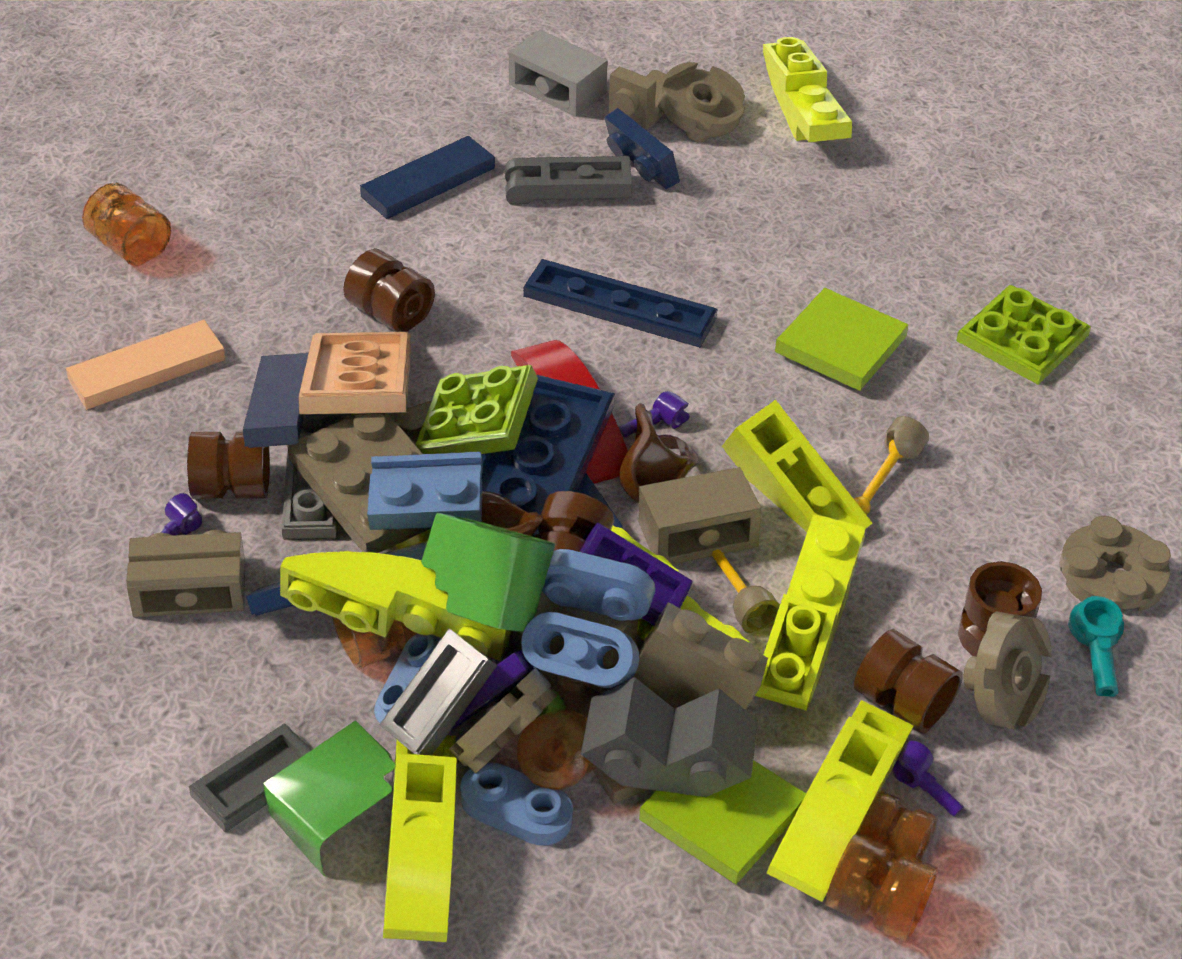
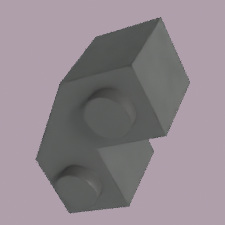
(668, 749)

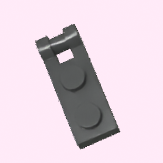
(567, 178)

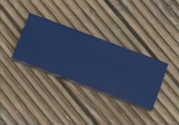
(427, 177)

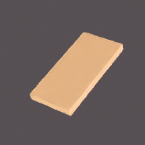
(356, 373)

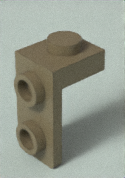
(636, 95)

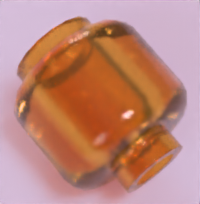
(543, 760)

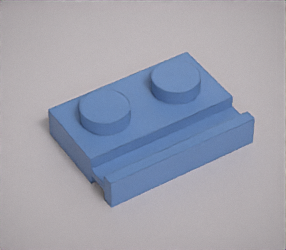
(414, 488)

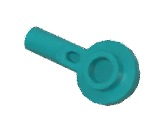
(1099, 626)

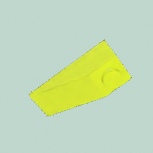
(789, 469)

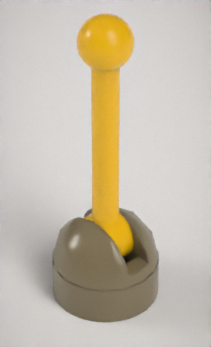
(902, 441)
(750, 600)

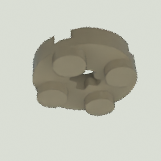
(681, 101)
(1106, 540)
(1009, 669)
(504, 721)

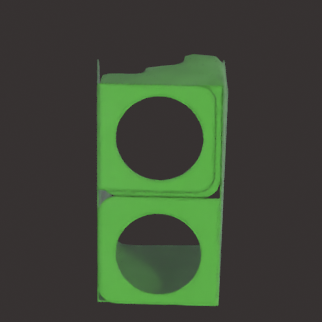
(487, 570)
(328, 788)

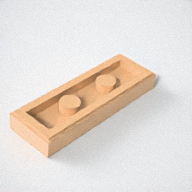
(145, 364)

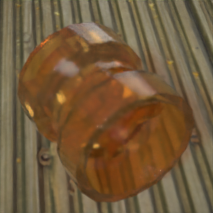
(898, 826)

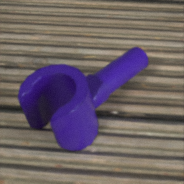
(667, 408)
(183, 515)
(912, 770)

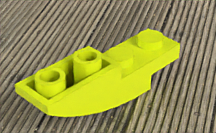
(802, 92)
(375, 590)
(810, 611)
(839, 799)
(421, 844)

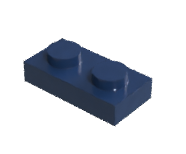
(647, 153)

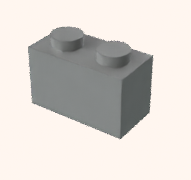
(558, 72)

